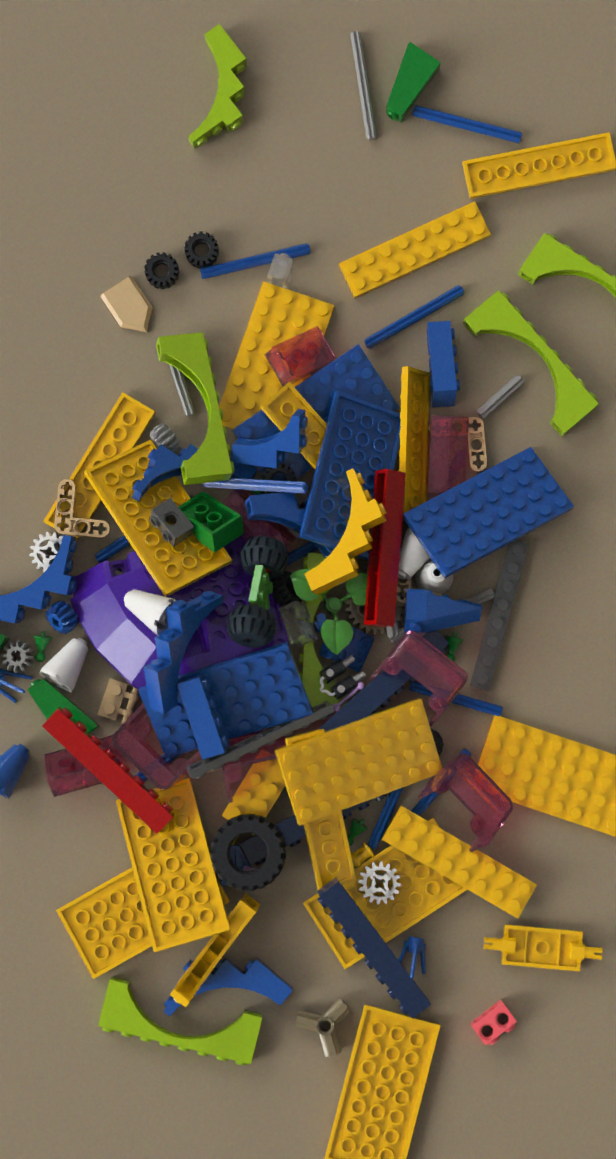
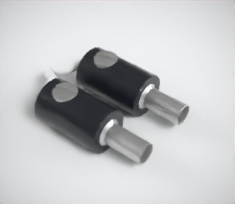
(344, 686)

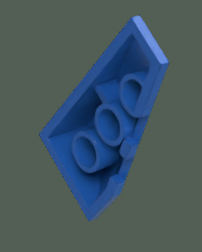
(431, 612)

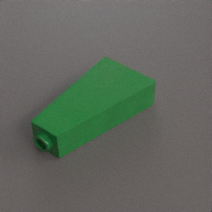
(412, 79)
(50, 699)

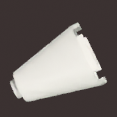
(411, 556)
(427, 580)
(149, 609)
(66, 665)

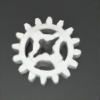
(52, 544)
(386, 876)

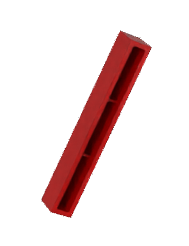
(384, 556)
(108, 769)

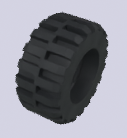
(229, 871)

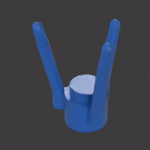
(3, 682)
(415, 946)

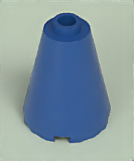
(11, 767)

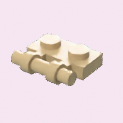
(113, 700)

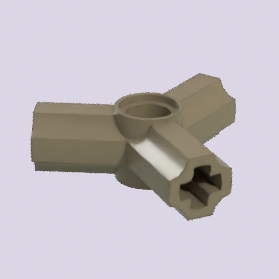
(328, 1037)

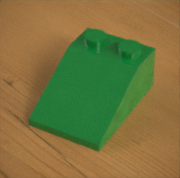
(212, 521)

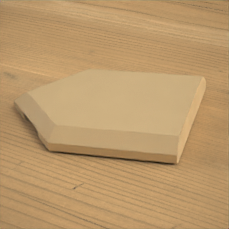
(128, 305)

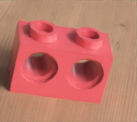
(489, 1018)

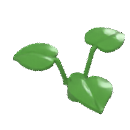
(333, 632)

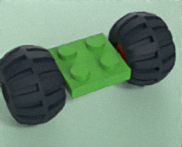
(254, 623)

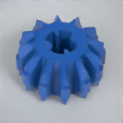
(62, 617)

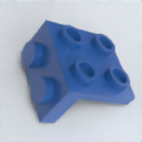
(358, 648)

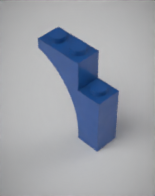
(271, 450)

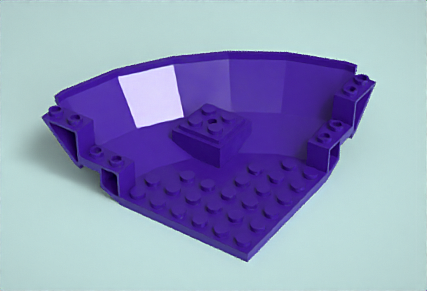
(131, 645)

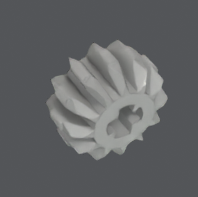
(164, 435)
(11, 658)

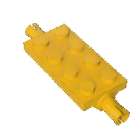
(257, 791)
(542, 947)

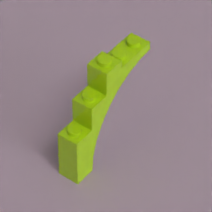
(230, 89)

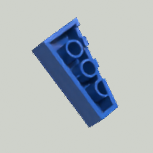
(442, 364)
(203, 716)

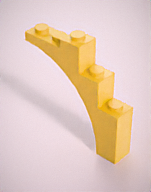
(340, 564)
(213, 951)

